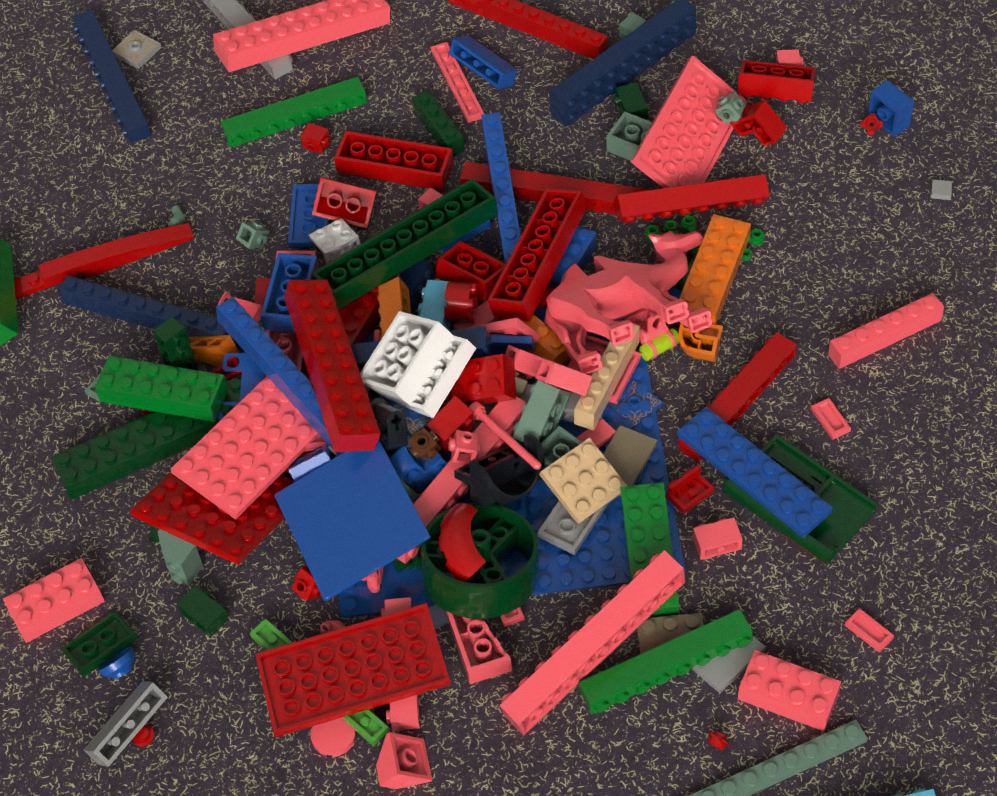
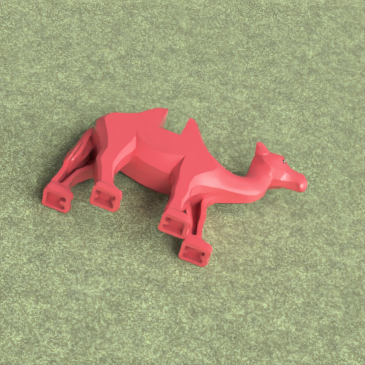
(618, 291)

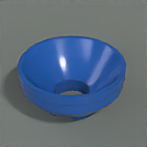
(118, 664)

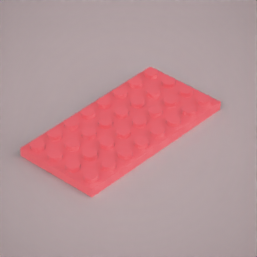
(686, 130)
(246, 450)

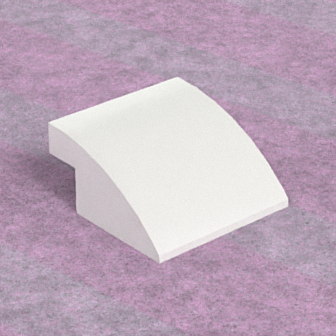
(416, 363)

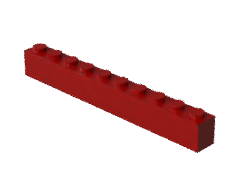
(540, 24)
(531, 186)

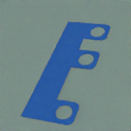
(251, 376)

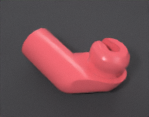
(329, 626)

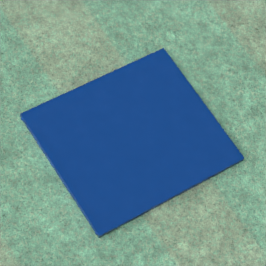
(351, 518)

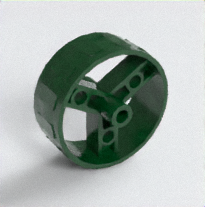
(489, 591)

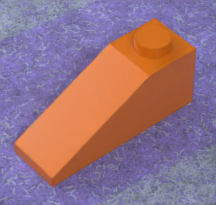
(212, 348)

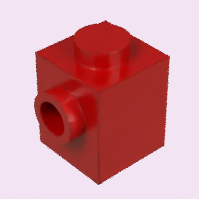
(315, 138)

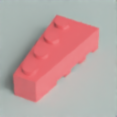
(478, 648)

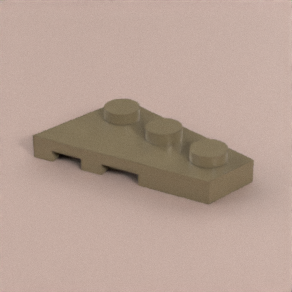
(660, 630)

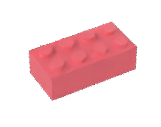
(53, 600)
(789, 690)

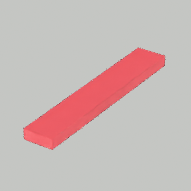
(457, 82)

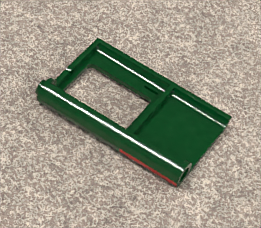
(849, 505)

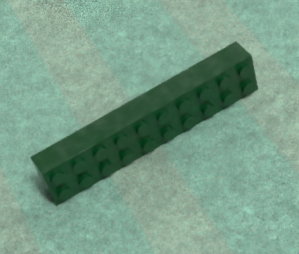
(407, 242)
(133, 447)

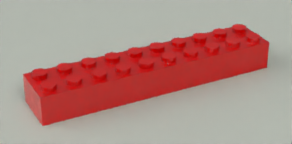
(331, 366)

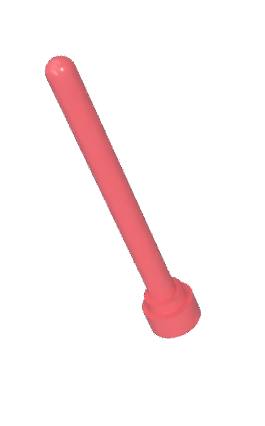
(480, 414)

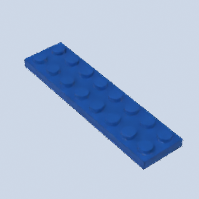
(755, 472)

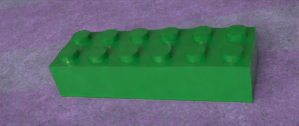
(8, 311)
(161, 388)
(647, 532)

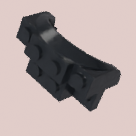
(494, 478)

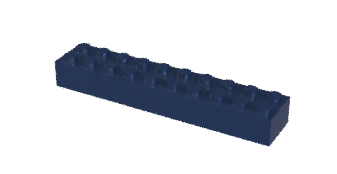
(622, 62)

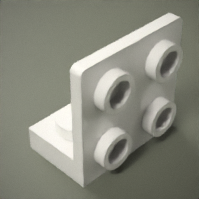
(335, 239)

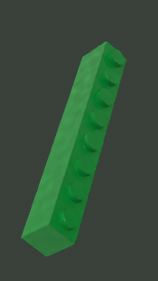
(293, 112)
(665, 662)

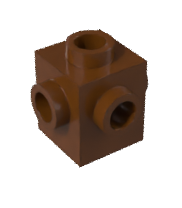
(429, 449)

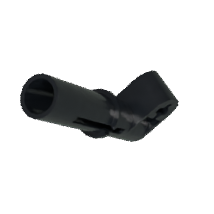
(391, 424)

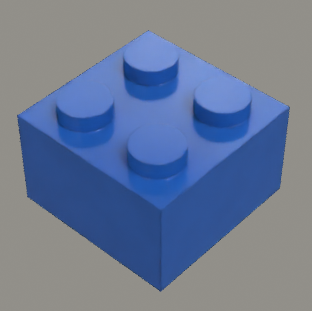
(891, 107)

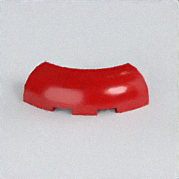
(457, 542)

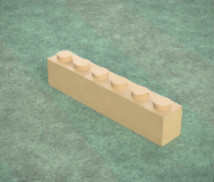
(604, 381)

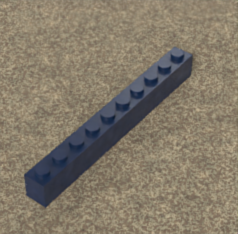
(111, 77)
(136, 308)

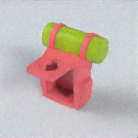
(654, 334)

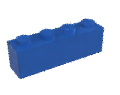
(483, 62)

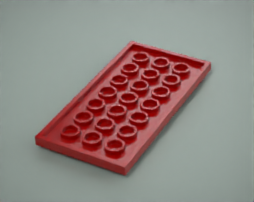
(351, 669)

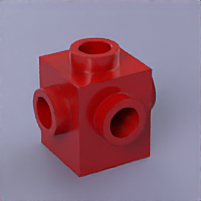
(305, 585)

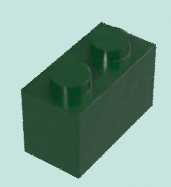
(630, 100)
(203, 611)

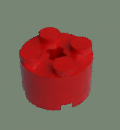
(461, 302)

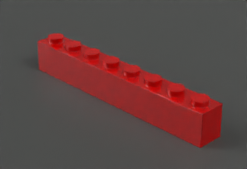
(691, 198)
(749, 383)

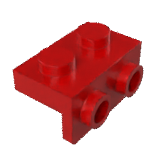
(689, 490)

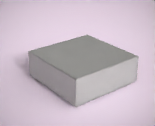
(941, 189)

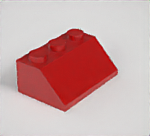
(344, 201)

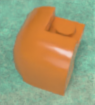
(701, 344)

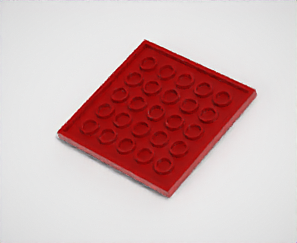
(193, 518)

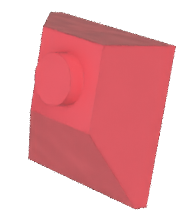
(403, 762)

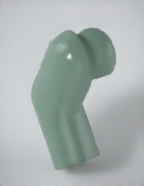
(178, 217)

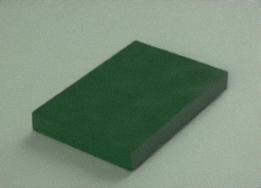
(99, 643)

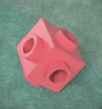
(463, 447)

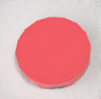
(333, 737)

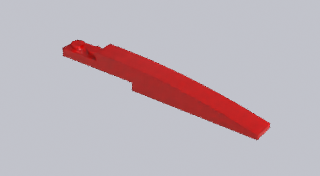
(101, 258)

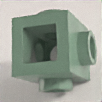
(730, 107)
(252, 234)

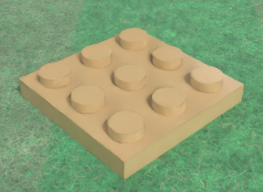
(583, 481)

